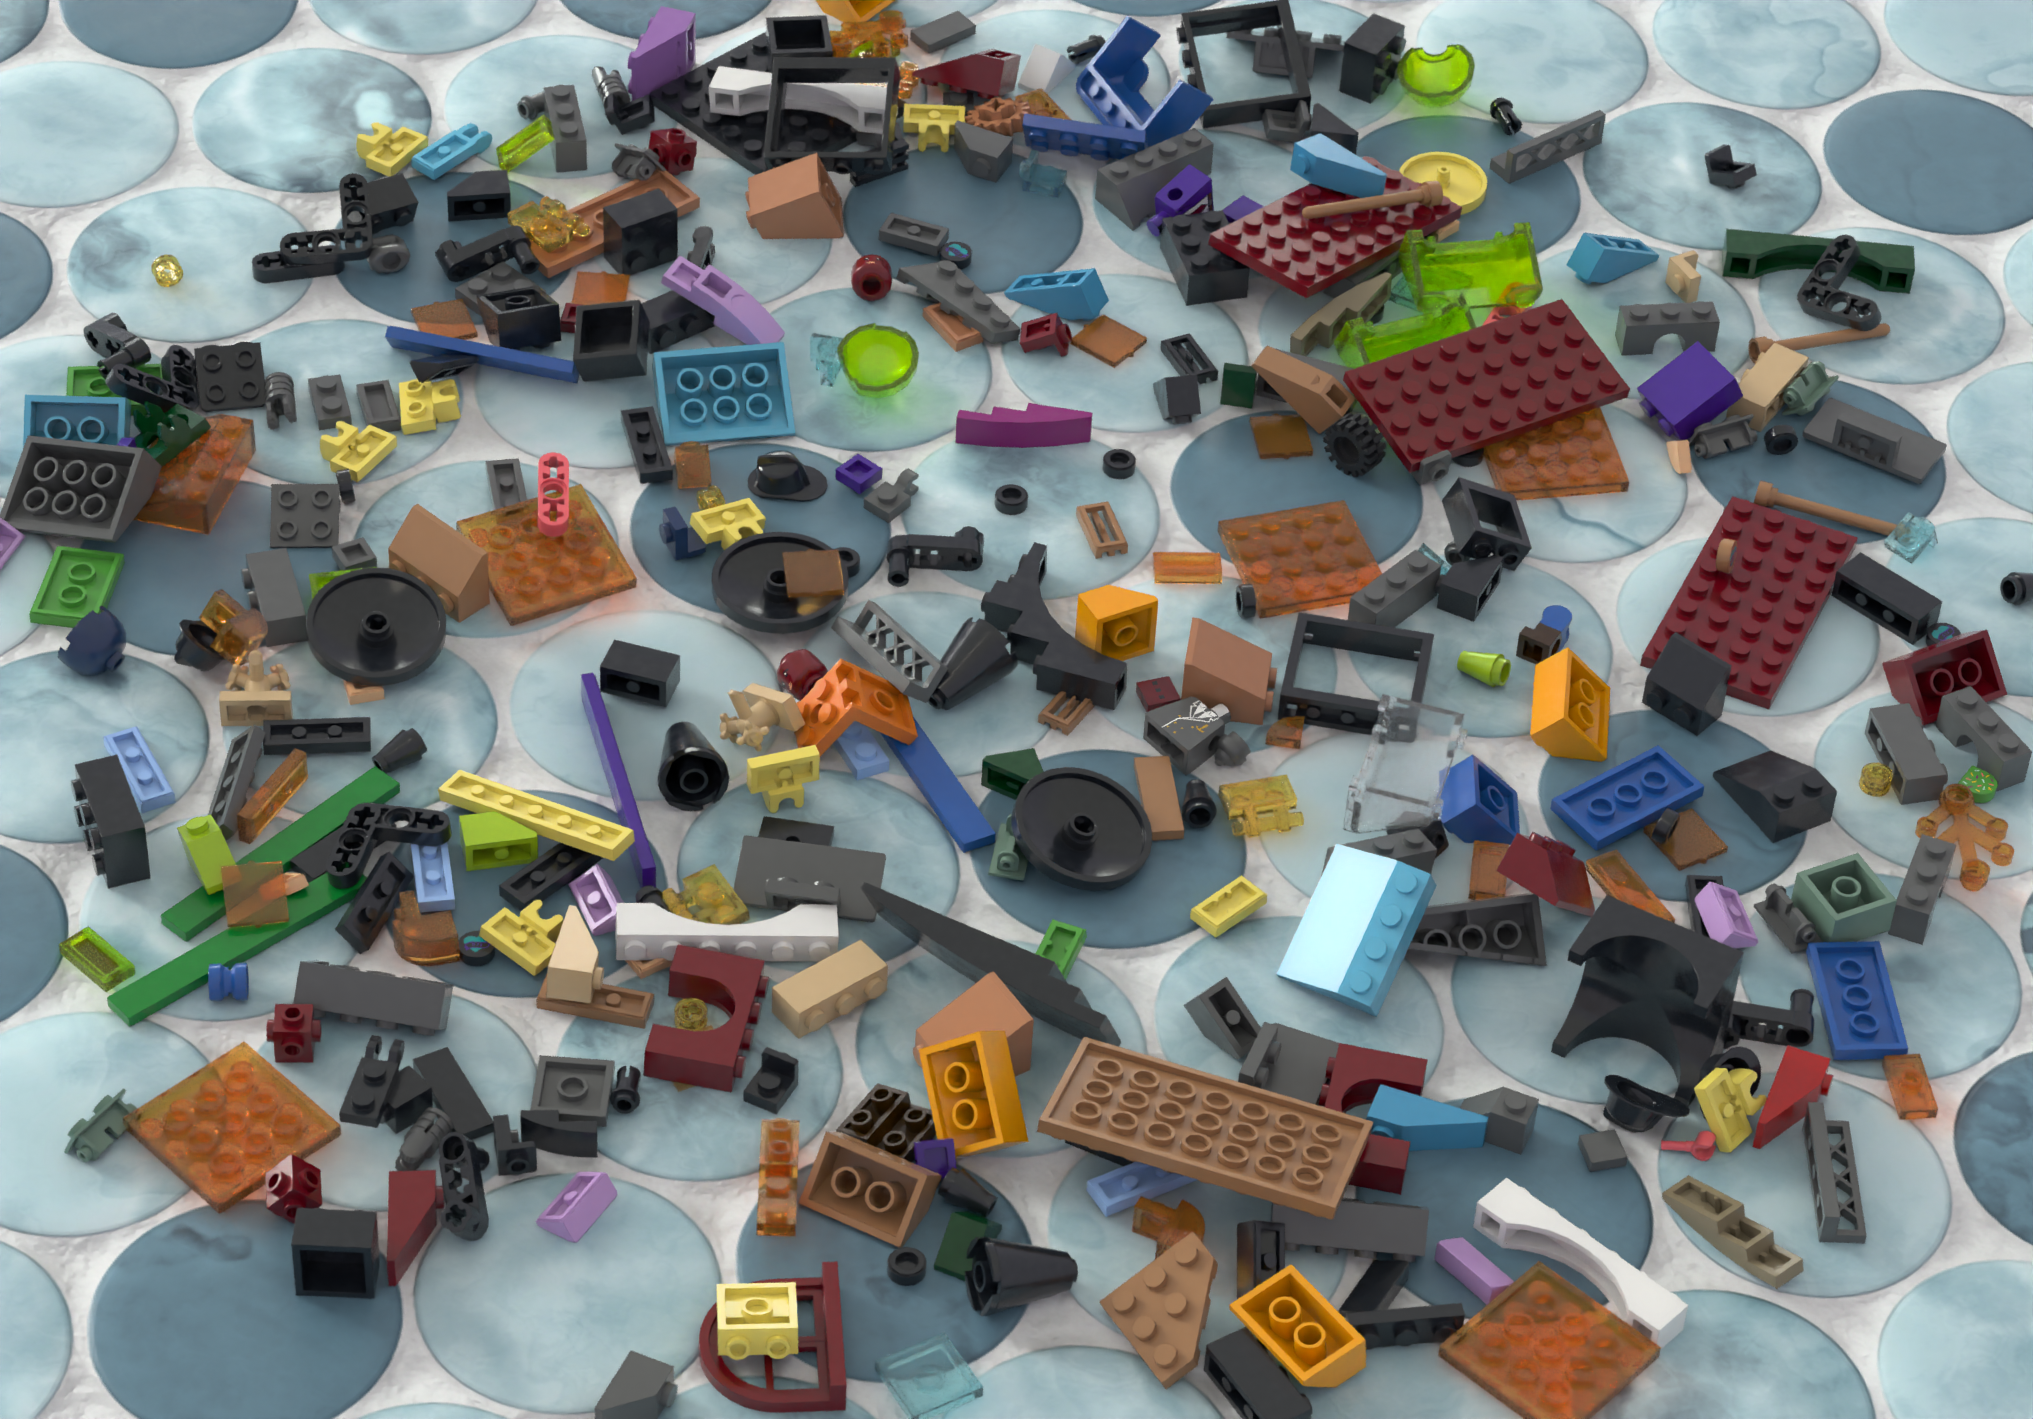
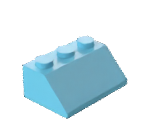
(77, 418)

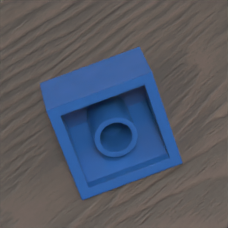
(1479, 804)

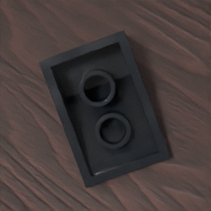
(1779, 794)

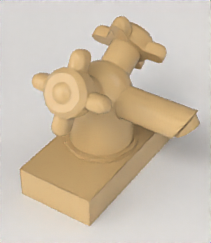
(257, 699)
(766, 709)

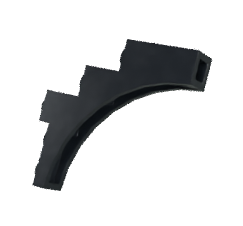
(1038, 639)

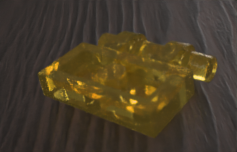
(549, 223)
(1260, 797)
(712, 896)

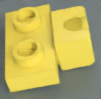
(932, 123)
(388, 151)
(425, 402)
(356, 450)
(728, 522)
(782, 775)
(524, 938)
(1726, 1103)

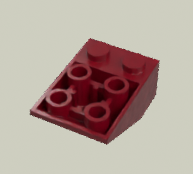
(987, 72)

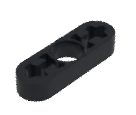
(271, 268)

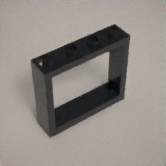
(1237, 19)
(833, 70)
(1344, 711)

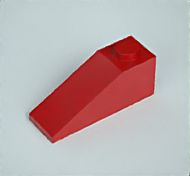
(1798, 1081)

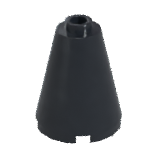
(973, 662)
(691, 769)
(1015, 1274)

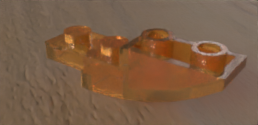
(778, 1177)

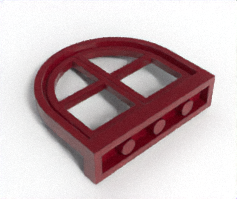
(826, 1343)

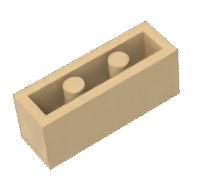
(1765, 384)
(829, 989)

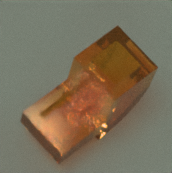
(236, 628)
(424, 938)
(1165, 1223)

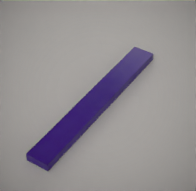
(617, 779)

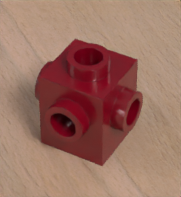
(674, 149)
(293, 1033)
(293, 1186)

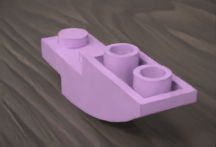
(725, 299)

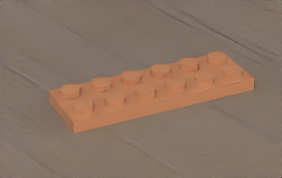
(592, 212)

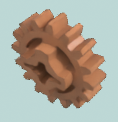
(999, 115)

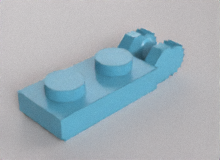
(451, 151)

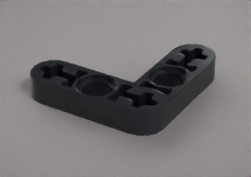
(350, 233)
(1828, 290)
(176, 365)
(424, 828)

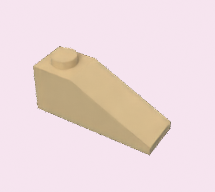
(574, 962)

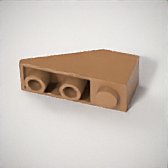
(1309, 391)

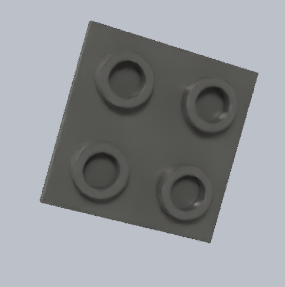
(304, 515)

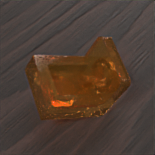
(692, 465)

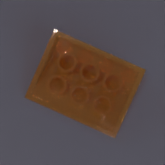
(201, 477)

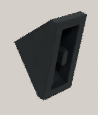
(1334, 128)

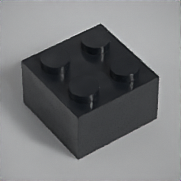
(797, 37)
(1371, 58)
(640, 233)
(611, 340)
(335, 1253)

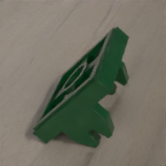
(174, 429)

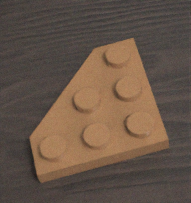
(1166, 1308)

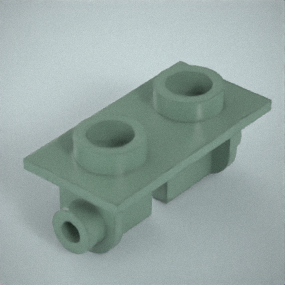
(1807, 389)
(1007, 857)
(90, 1135)

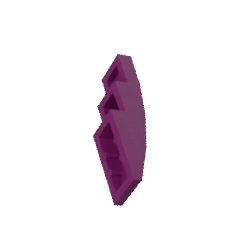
(1024, 429)

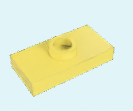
(1228, 906)

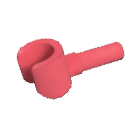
(1701, 1148)

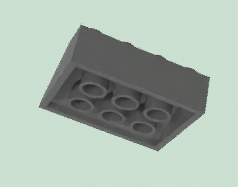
(79, 488)

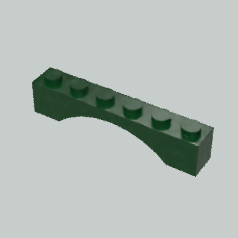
(1760, 253)

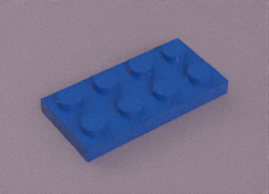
(1080, 137)
(1626, 797)
(1856, 1000)

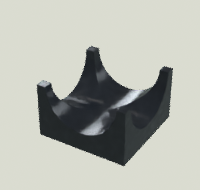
(1652, 987)

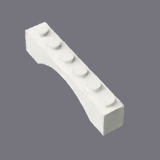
(748, 91)
(800, 934)
(1524, 1223)

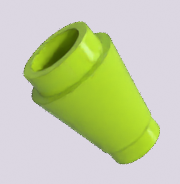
(1486, 667)

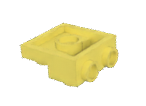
(757, 1320)

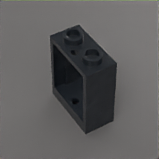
(1473, 502)

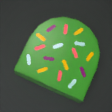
(1980, 783)

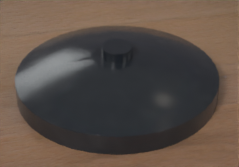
(753, 589)
(376, 626)
(1081, 829)

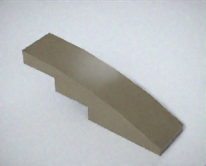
(1328, 321)
(1725, 1227)

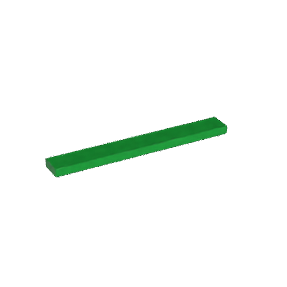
(201, 910)
(228, 947)

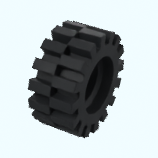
(1359, 457)

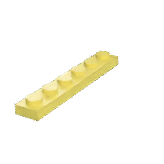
(538, 814)

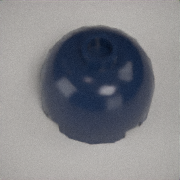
(95, 644)

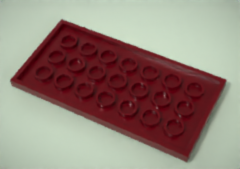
(1324, 250)
(1486, 384)
(1765, 605)

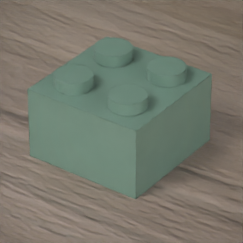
(1844, 900)

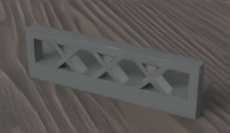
(1550, 148)
(890, 660)
(1825, 1181)

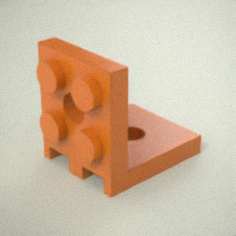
(850, 696)

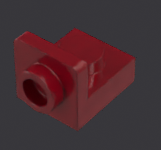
(1045, 332)

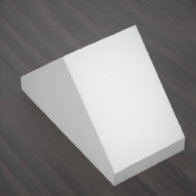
(1044, 70)

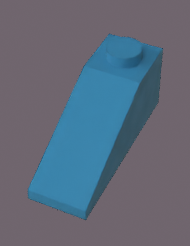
(1336, 168)
(1608, 257)
(1067, 293)
(1425, 1121)

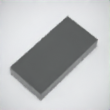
(943, 32)
(378, 405)

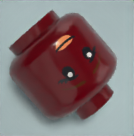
(871, 277)
(800, 672)

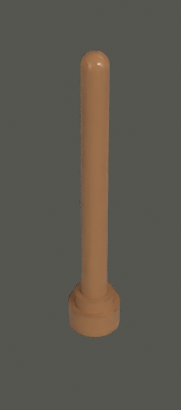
(1429, 194)
(1762, 344)
(1769, 496)

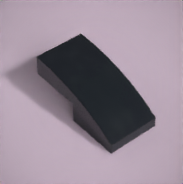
(557, 1136)

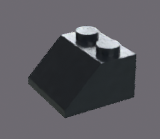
(520, 318)
(1687, 685)

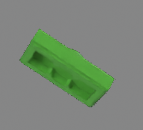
(1062, 945)

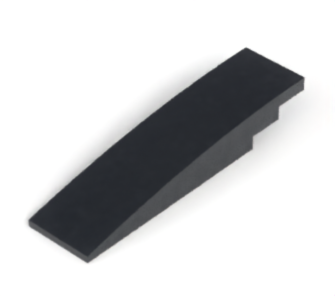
(973, 953)

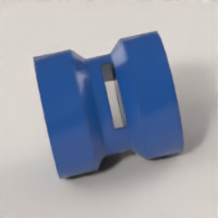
(225, 981)

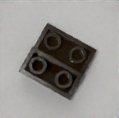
(890, 1122)

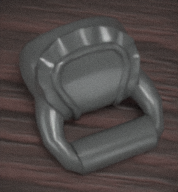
(388, 254)

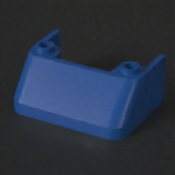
(1113, 83)

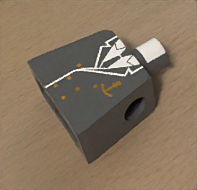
(1186, 731)

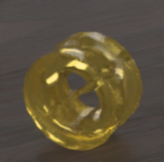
(162, 277)
(709, 498)
(1875, 779)
(688, 1007)

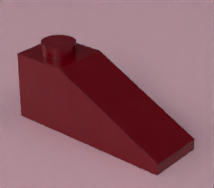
(411, 1217)

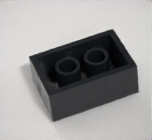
(1198, 268)
(110, 821)

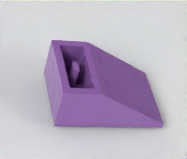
(663, 51)

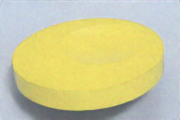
(1459, 177)

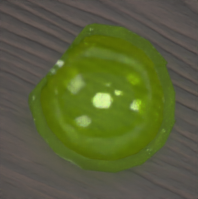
(1436, 78)
(878, 360)

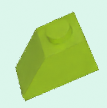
(495, 841)
(206, 851)

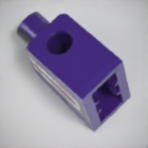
(1184, 195)

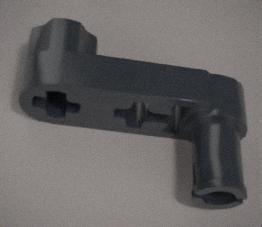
(467, 261)
(111, 339)
(955, 553)
(1796, 1023)
(467, 1211)

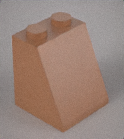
(795, 202)
(1228, 672)
(982, 1007)

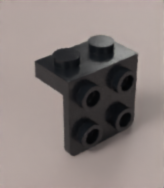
(230, 376)

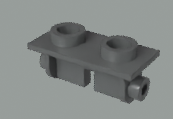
(636, 162)
(1710, 438)
(1786, 920)

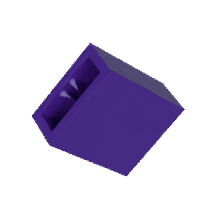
(1689, 392)

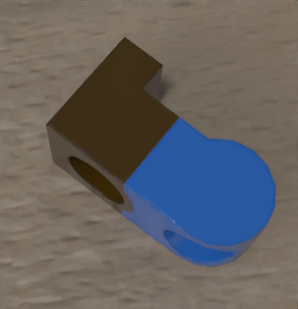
(1547, 636)

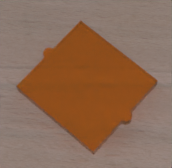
(600, 288)
(445, 319)
(1108, 340)
(1281, 436)
(813, 573)
(1691, 841)
(254, 894)

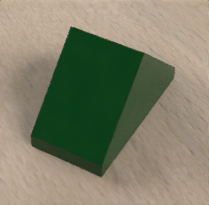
(1238, 385)
(1010, 771)
(959, 1233)

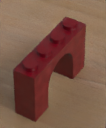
(712, 1056)
(1354, 1082)

